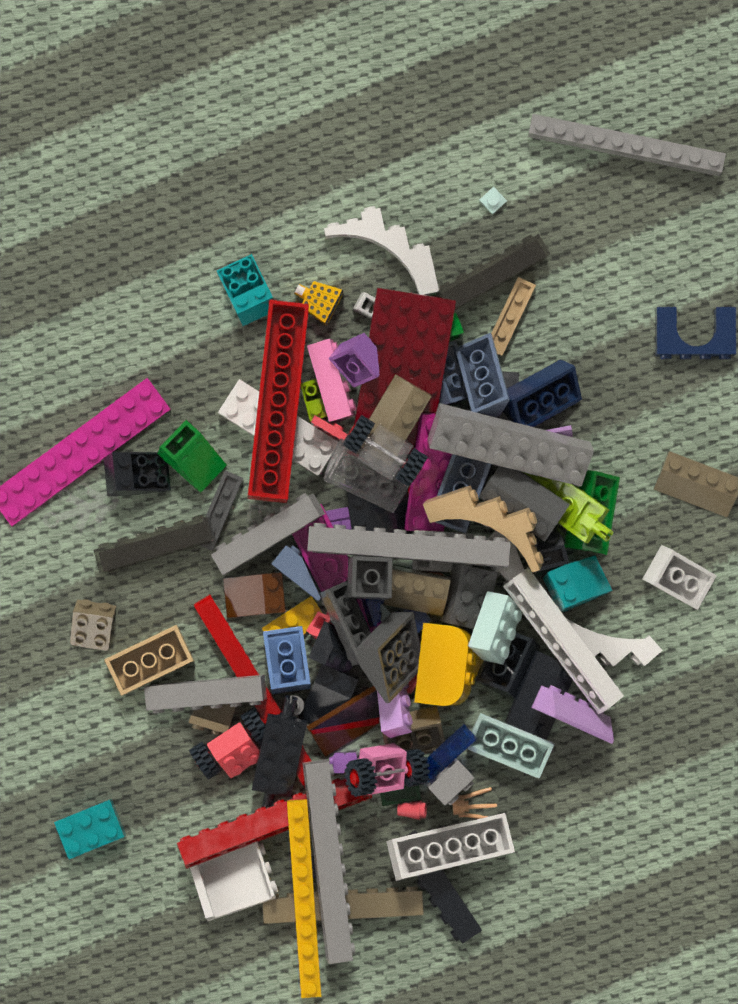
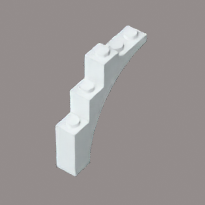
(394, 240)

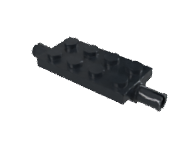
(279, 753)

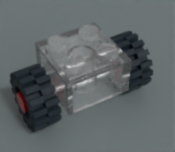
(385, 451)

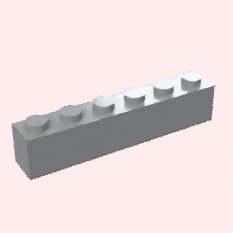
(267, 534)
(205, 692)

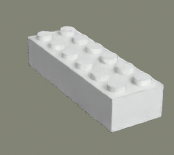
(311, 445)
(450, 846)

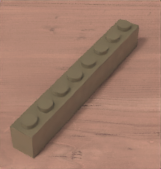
(362, 905)

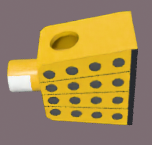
(321, 300)

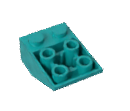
(246, 289)

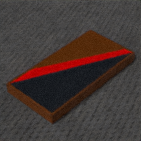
(346, 721)

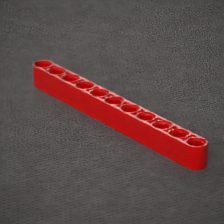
(239, 661)

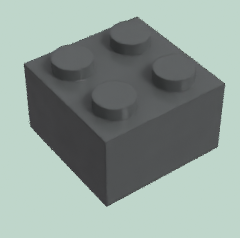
(369, 578)

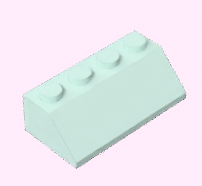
(510, 745)

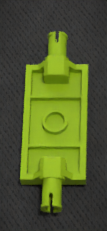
(584, 512)

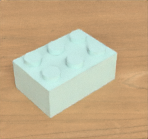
(495, 628)

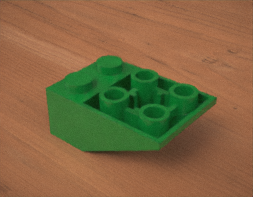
(192, 456)

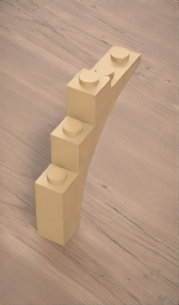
(492, 513)

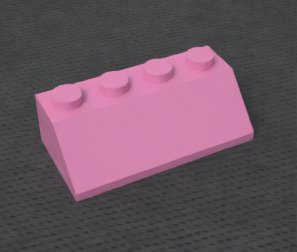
(331, 382)

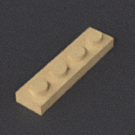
(511, 314)

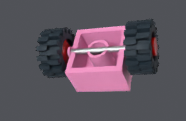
(386, 770)

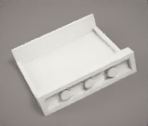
(234, 881)

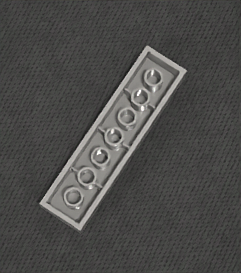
(510, 445)

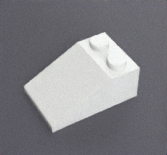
(679, 577)

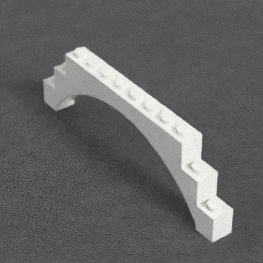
(610, 648)

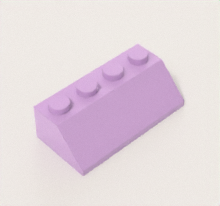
(573, 713)

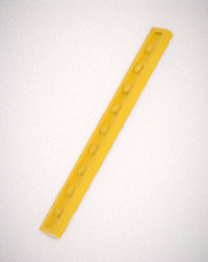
(304, 898)

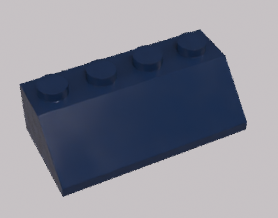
(543, 394)

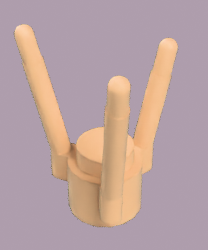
(461, 805)

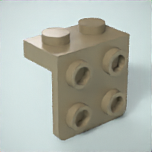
(92, 624)
(213, 718)

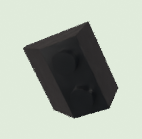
(329, 650)

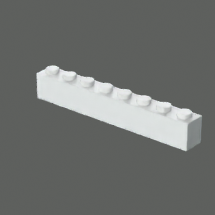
(563, 641)

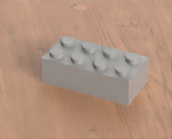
(451, 782)

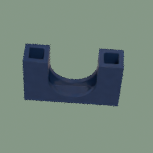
(670, 344)

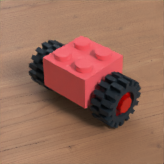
(233, 749)

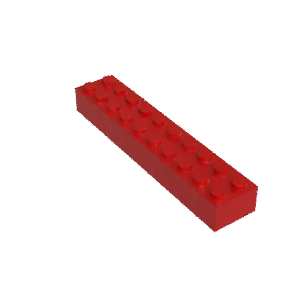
(278, 401)

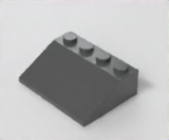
(391, 654)

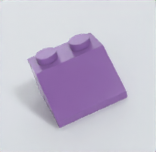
(357, 360)

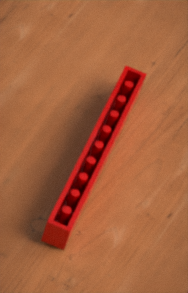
(251, 828)

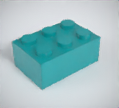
(90, 829)

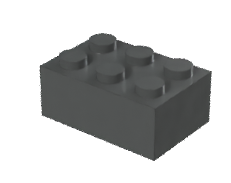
(467, 594)

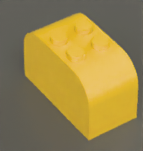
(445, 666)

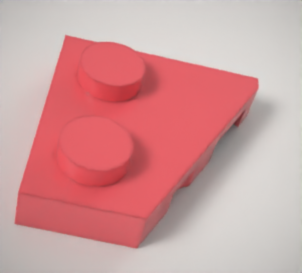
(331, 429)

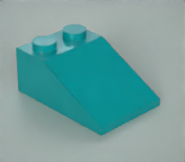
(577, 583)

